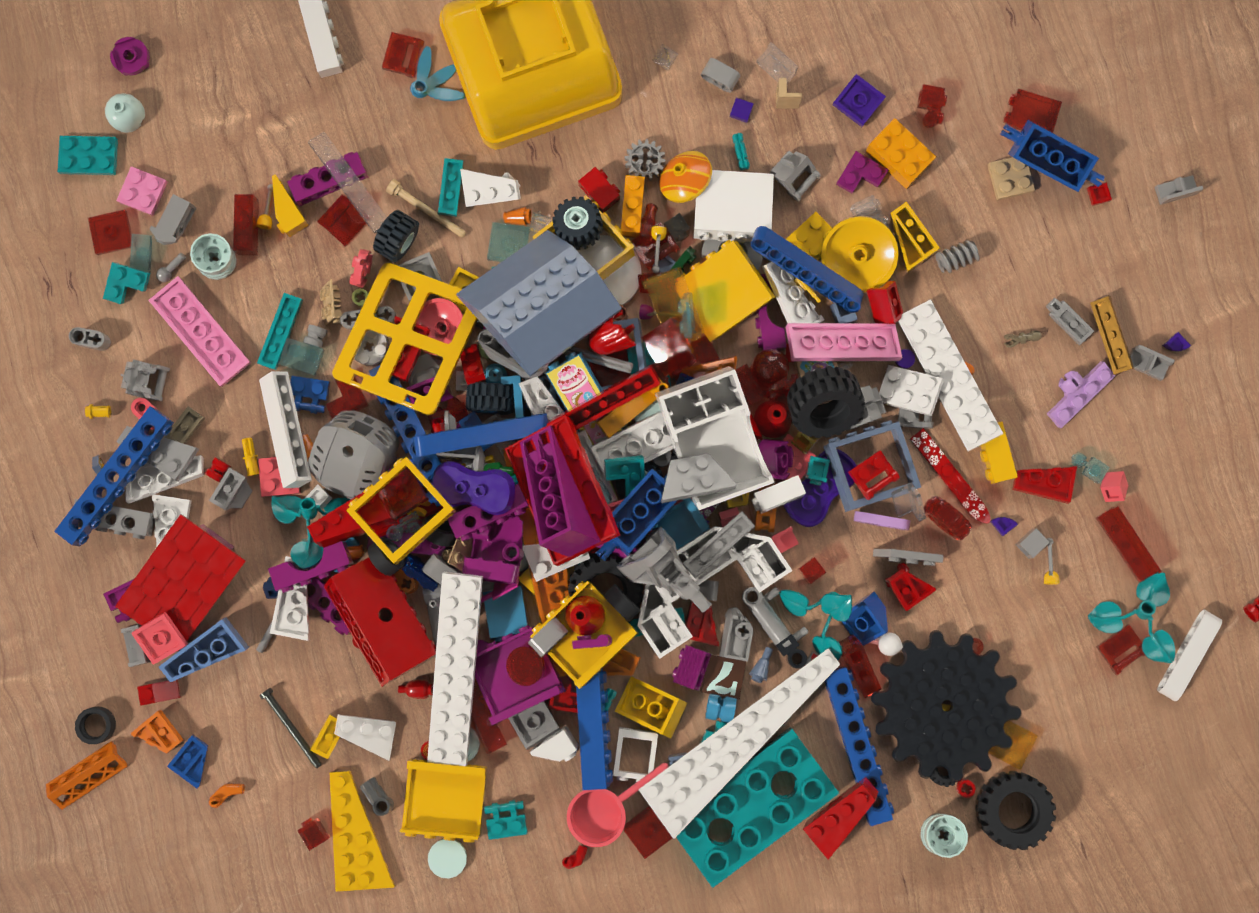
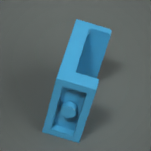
(518, 395)
(684, 523)
(505, 614)

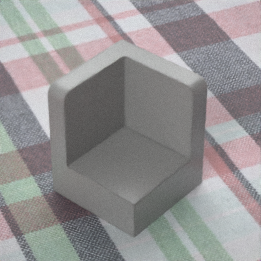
(1032, 543)

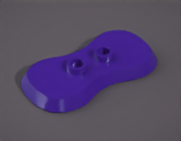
(487, 490)
(814, 505)

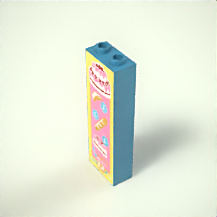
(575, 384)

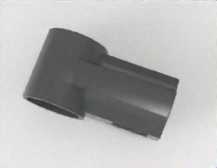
(375, 795)

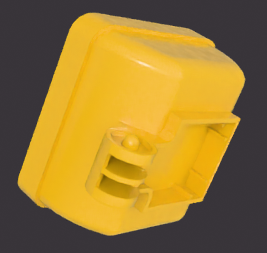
(530, 65)

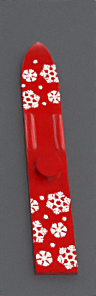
(951, 476)

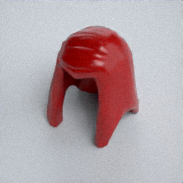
(611, 337)

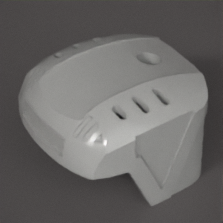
(346, 471)

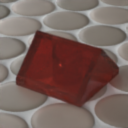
(342, 220)

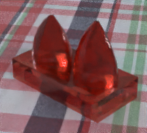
(454, 406)

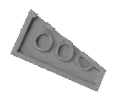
(169, 457)

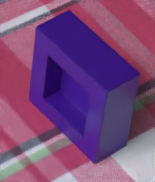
(741, 110)

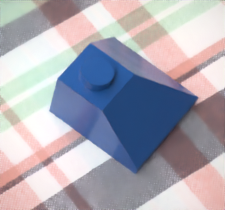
(867, 619)

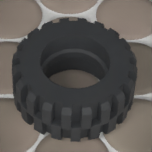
(823, 386)
(594, 566)
(1041, 815)

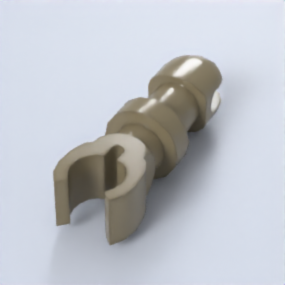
(1022, 338)

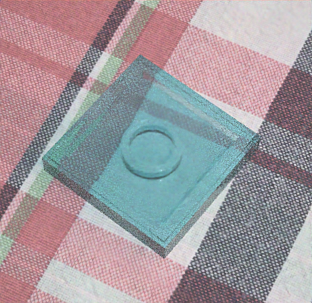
(506, 240)

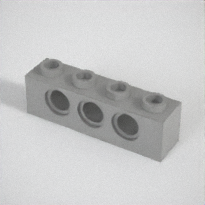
(143, 522)

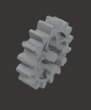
(653, 153)

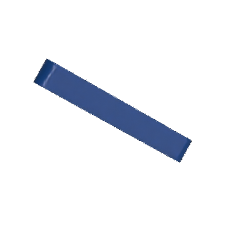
(807, 269)
(478, 434)

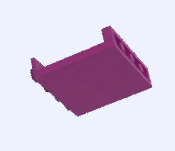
(500, 691)

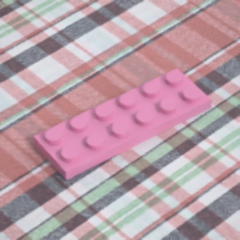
(199, 331)
(843, 342)

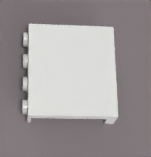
(734, 206)

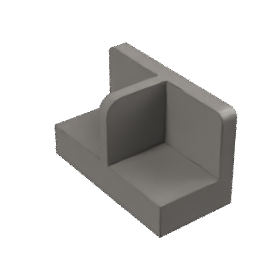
(1177, 189)
(1150, 362)

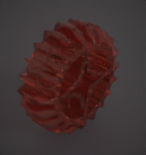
(947, 518)

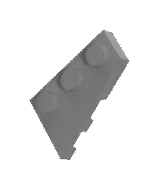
(910, 556)

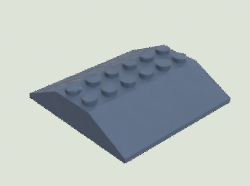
(540, 301)

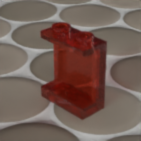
(1032, 107)
(670, 347)

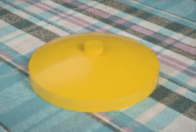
(861, 251)

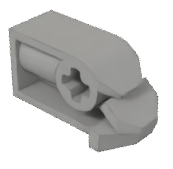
(173, 221)
(736, 644)

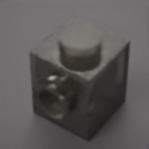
(677, 228)

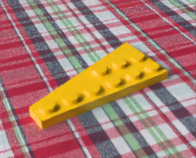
(355, 845)

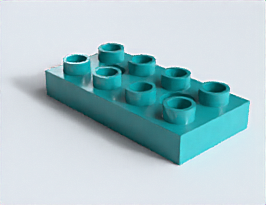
(755, 810)

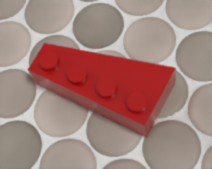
(837, 819)

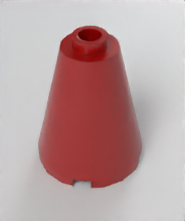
(770, 425)
(593, 615)

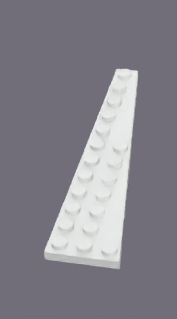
(700, 774)

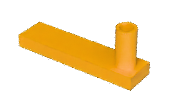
(619, 417)

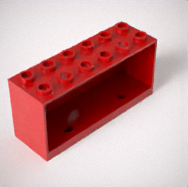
(387, 646)

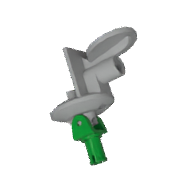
(472, 456)

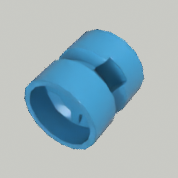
(720, 708)

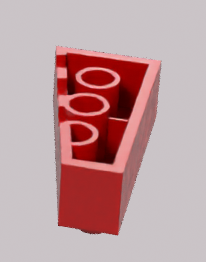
(340, 525)

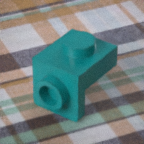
(817, 470)

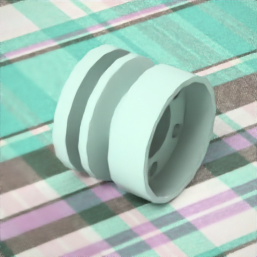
(205, 249)
(954, 838)

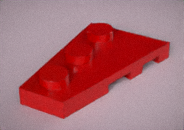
(409, 355)
(1047, 483)

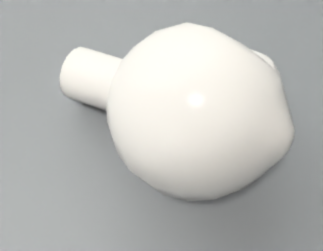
(888, 644)

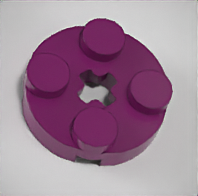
(120, 52)

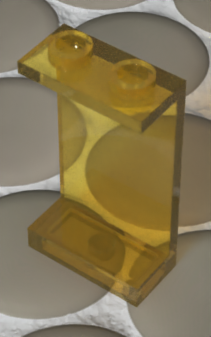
(665, 292)

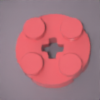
(362, 266)

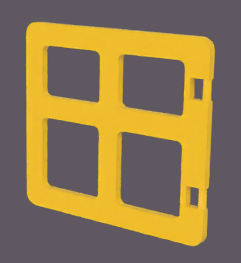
(404, 335)

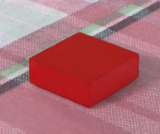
(1099, 194)

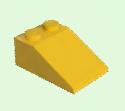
(651, 707)

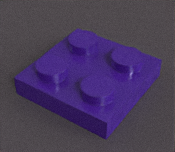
(859, 100)

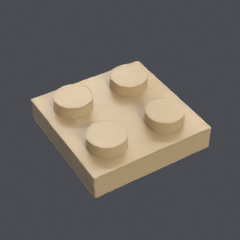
(1010, 178)

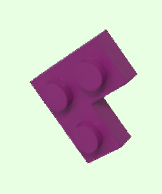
(859, 168)

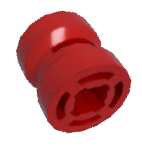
(218, 465)
(1252, 610)

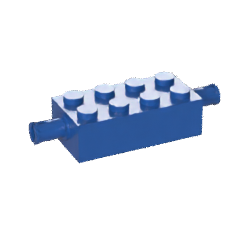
(1052, 155)
(638, 515)

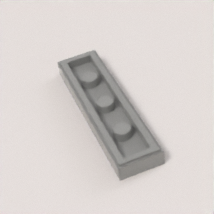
(718, 544)

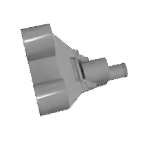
(497, 353)
(652, 559)

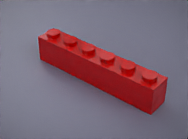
(611, 397)

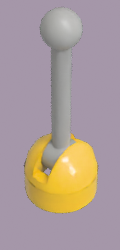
(264, 220)
(658, 233)
(1051, 577)

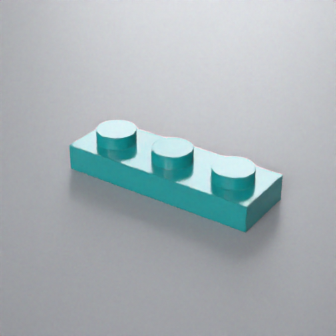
(450, 187)

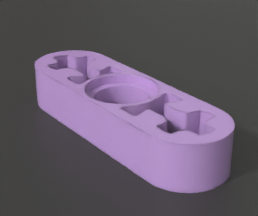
(881, 520)

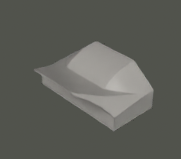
(424, 369)
(231, 491)

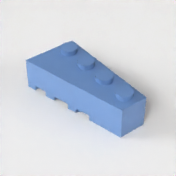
(211, 647)

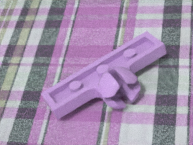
(1079, 392)

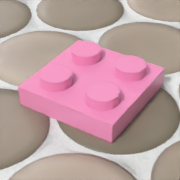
(142, 191)

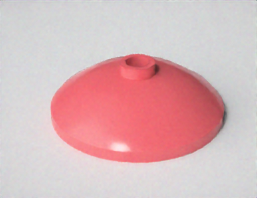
(438, 313)

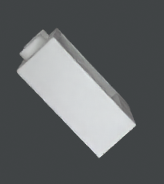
(778, 494)
(636, 734)

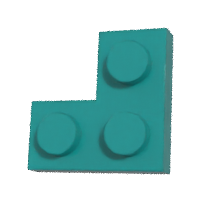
(121, 278)
(626, 468)

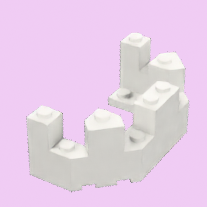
(658, 617)

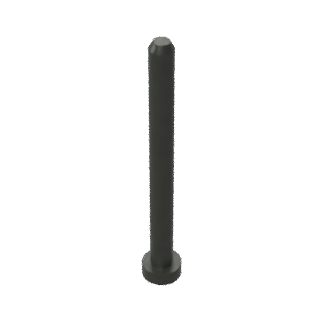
(290, 727)

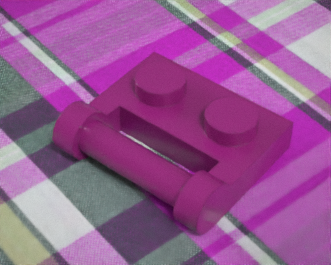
(587, 642)

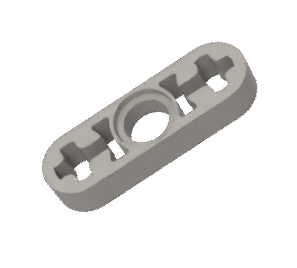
(381, 311)

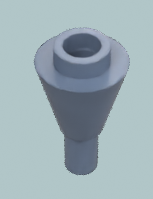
(760, 670)

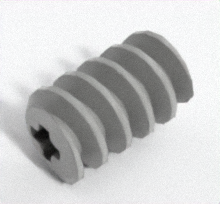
(957, 255)

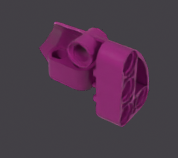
(492, 549)

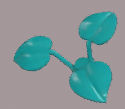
(287, 509)
(1154, 593)
(832, 603)

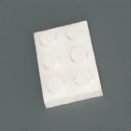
(910, 390)

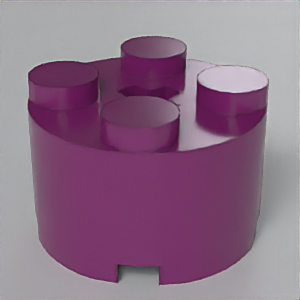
(777, 457)

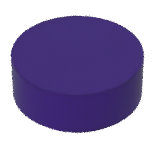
(907, 359)

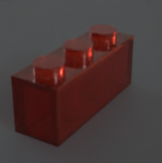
(245, 229)

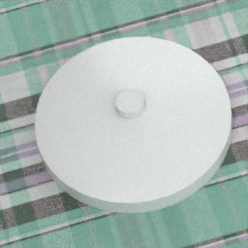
(622, 282)

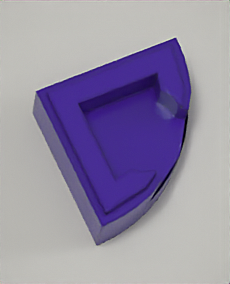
(1176, 343)
(1003, 524)

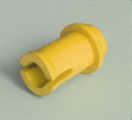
(97, 411)

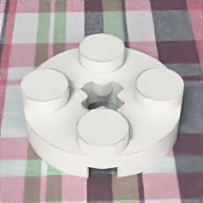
(378, 350)

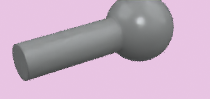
(165, 273)

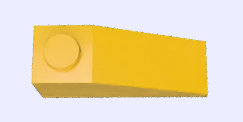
(286, 211)

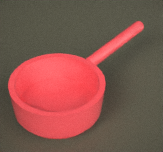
(599, 816)

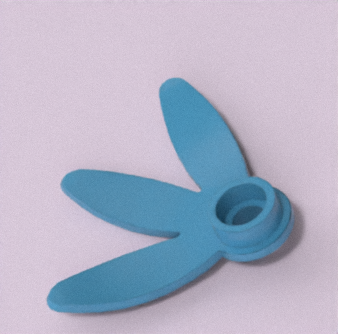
(429, 85)

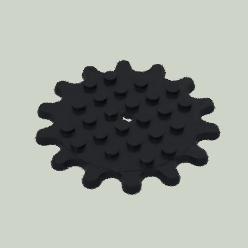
(916, 710)

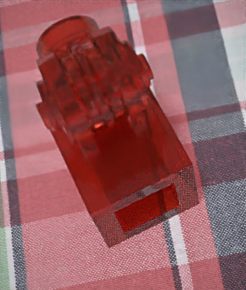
(932, 99)

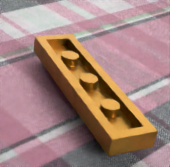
(1111, 335)

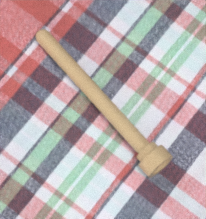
(396, 189)

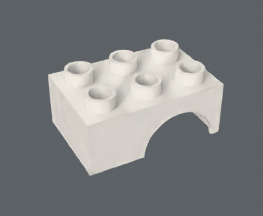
(715, 419)

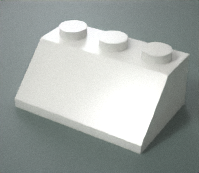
(557, 746)

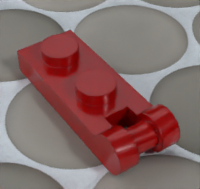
(472, 365)

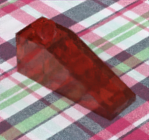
(860, 666)

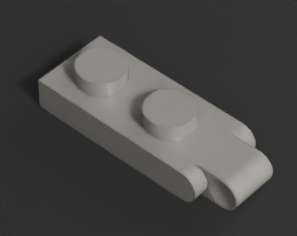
(1069, 320)

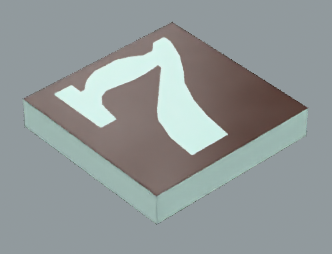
(724, 677)

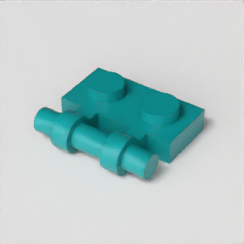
(505, 826)

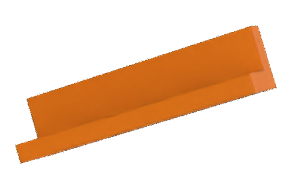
(81, 774)

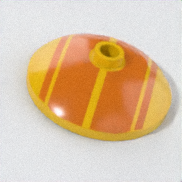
(685, 176)

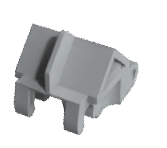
(790, 168)
(137, 376)
(873, 406)

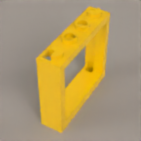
(616, 234)
(421, 534)

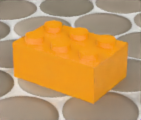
(900, 153)

